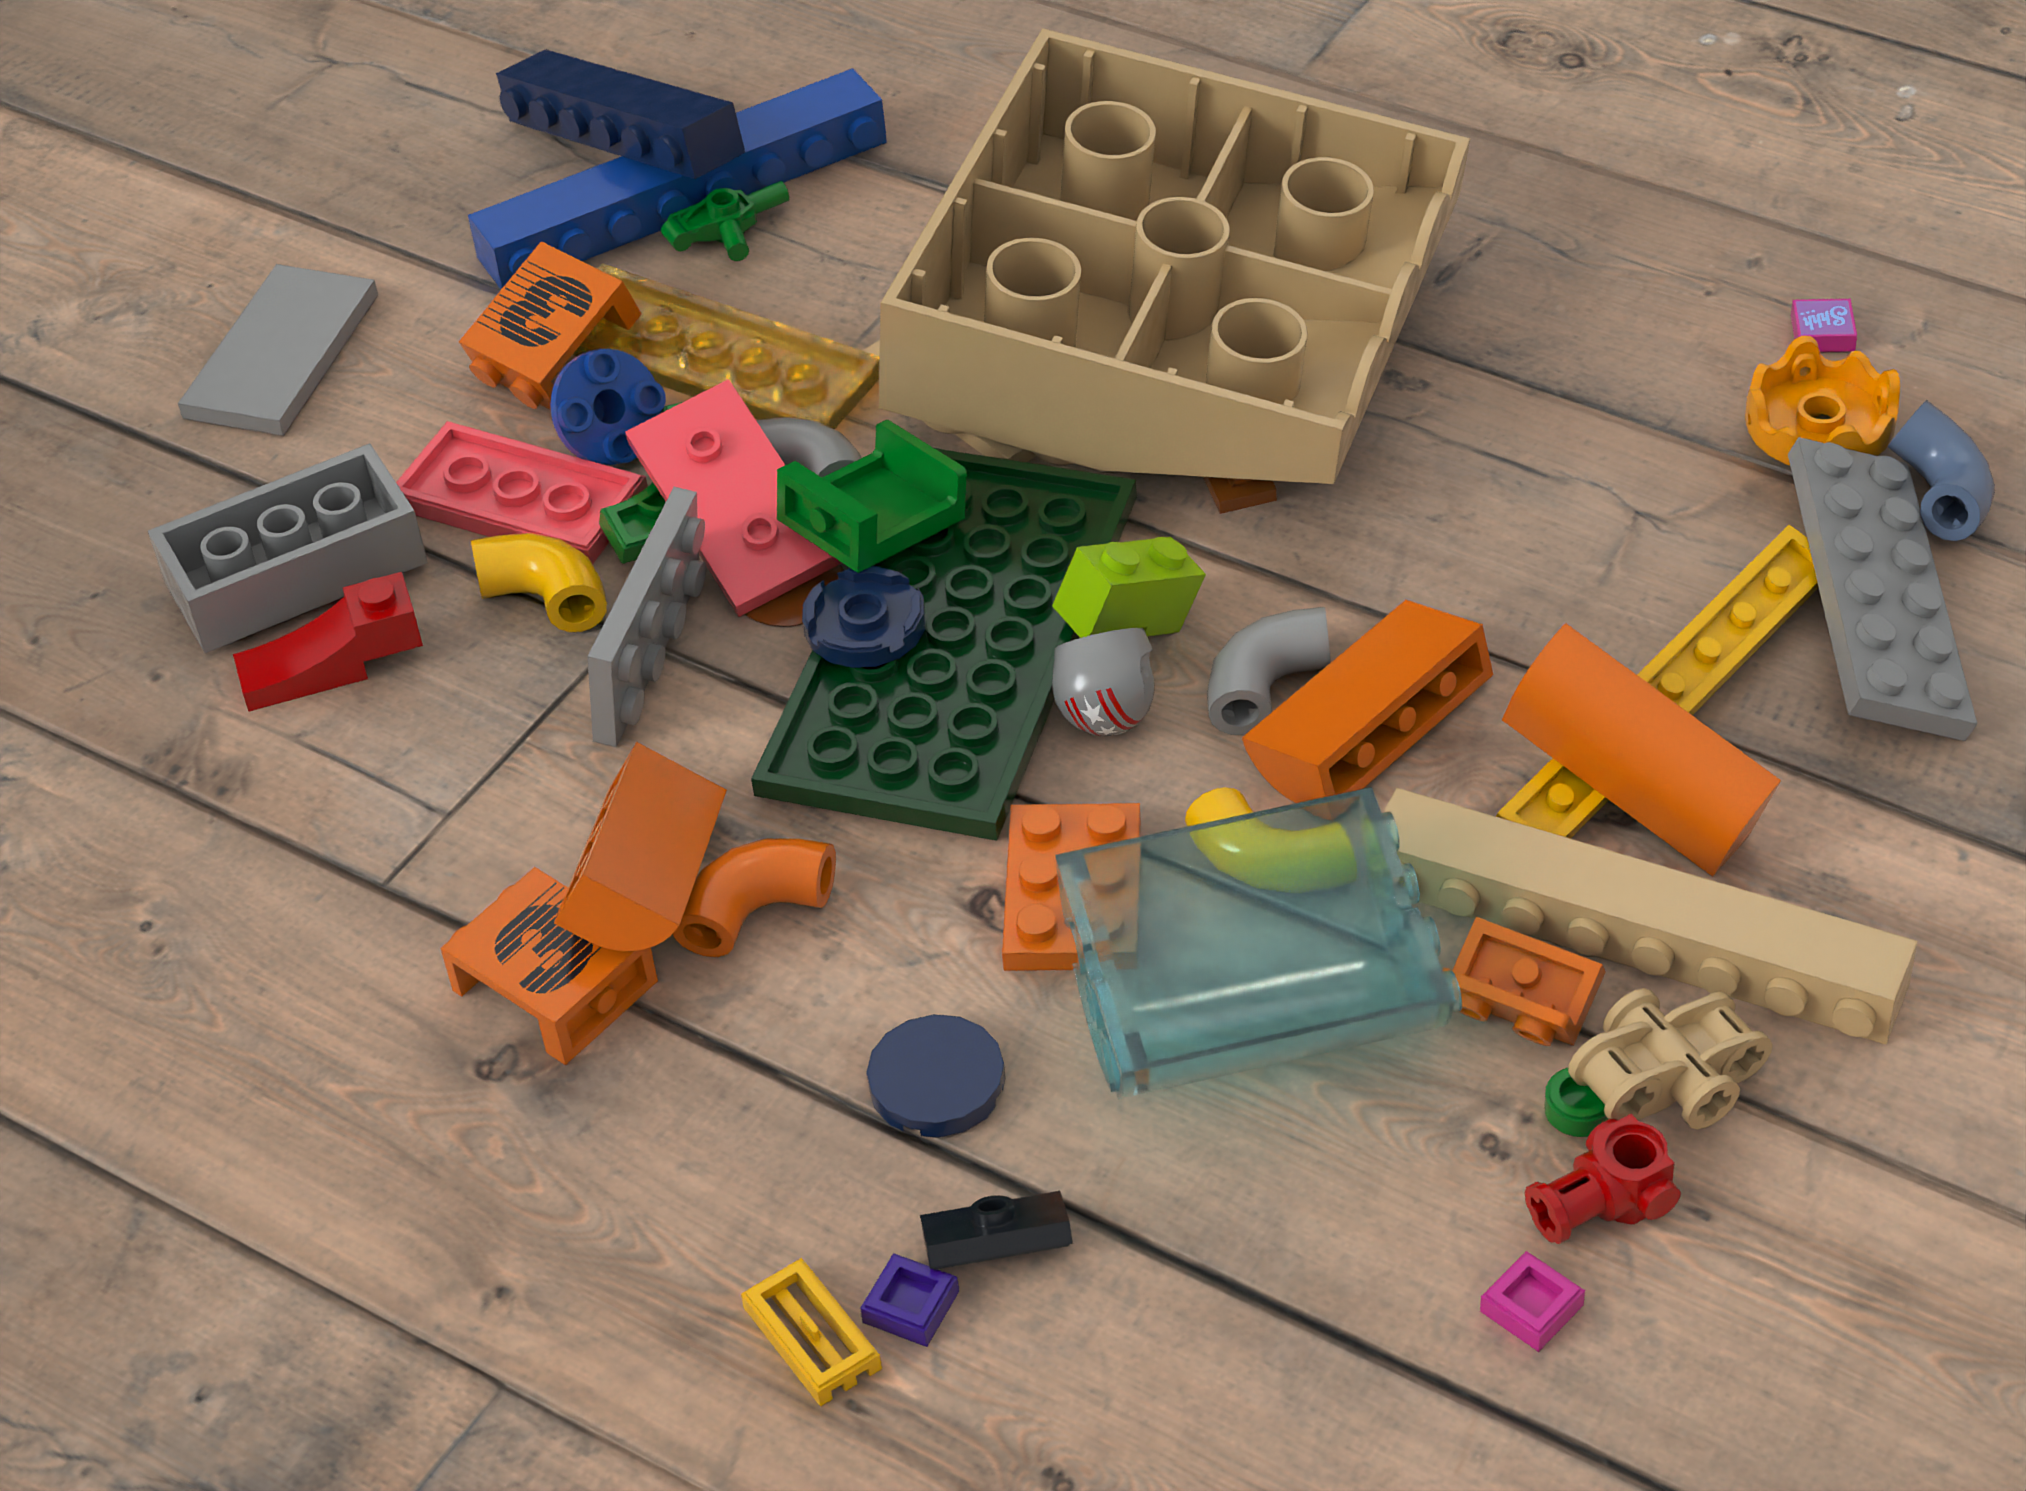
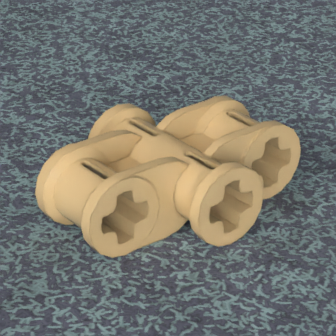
(1660, 1059)

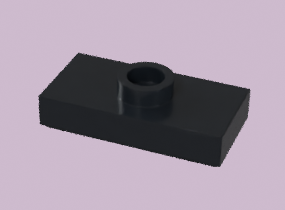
(996, 1229)

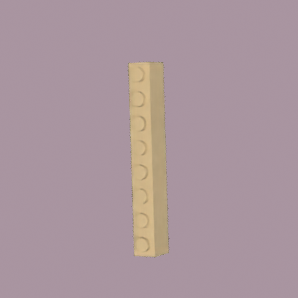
(1655, 917)

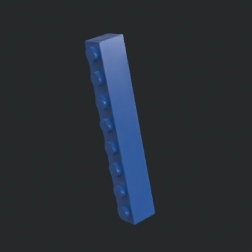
(633, 199)

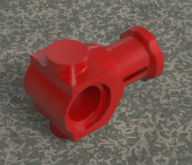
(1618, 1179)

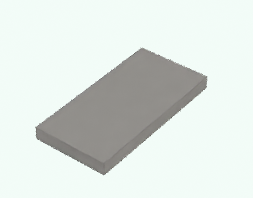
(278, 349)

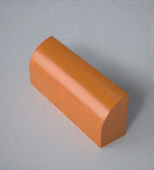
(1370, 703)
(1640, 750)
(641, 854)

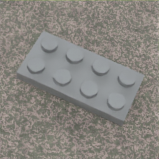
(645, 617)

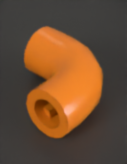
(749, 879)

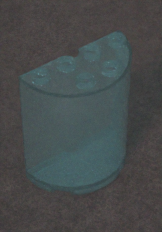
(1251, 943)

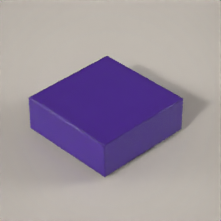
(909, 1299)

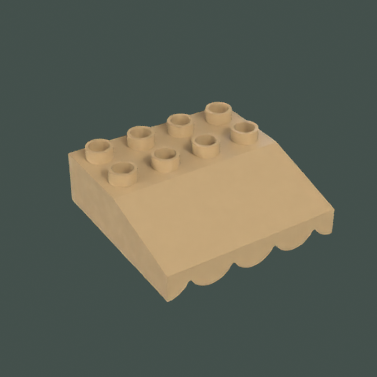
(1166, 270)

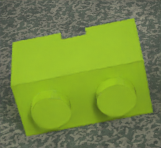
(1129, 586)

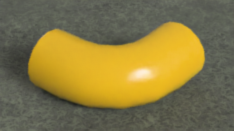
(543, 568)

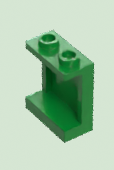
(876, 502)

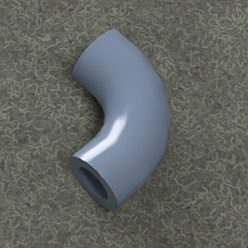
(1952, 467)

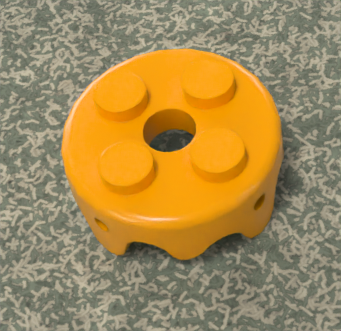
(1804, 385)

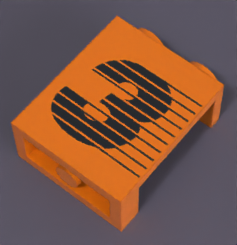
(542, 322)
(546, 969)

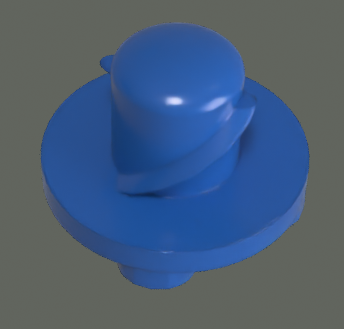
(601, 399)

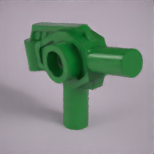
(723, 218)

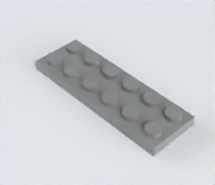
(1880, 590)

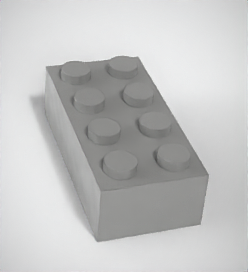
(287, 547)

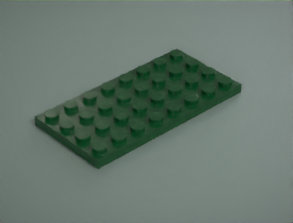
(959, 714)

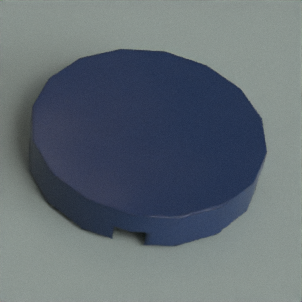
(864, 617)
(936, 1075)

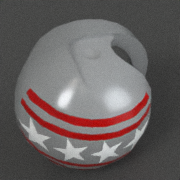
(1104, 681)

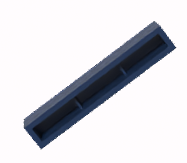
(621, 113)

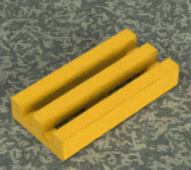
(838, 1371)

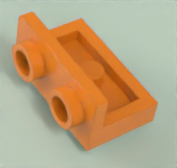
(1525, 983)

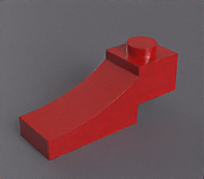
(331, 650)

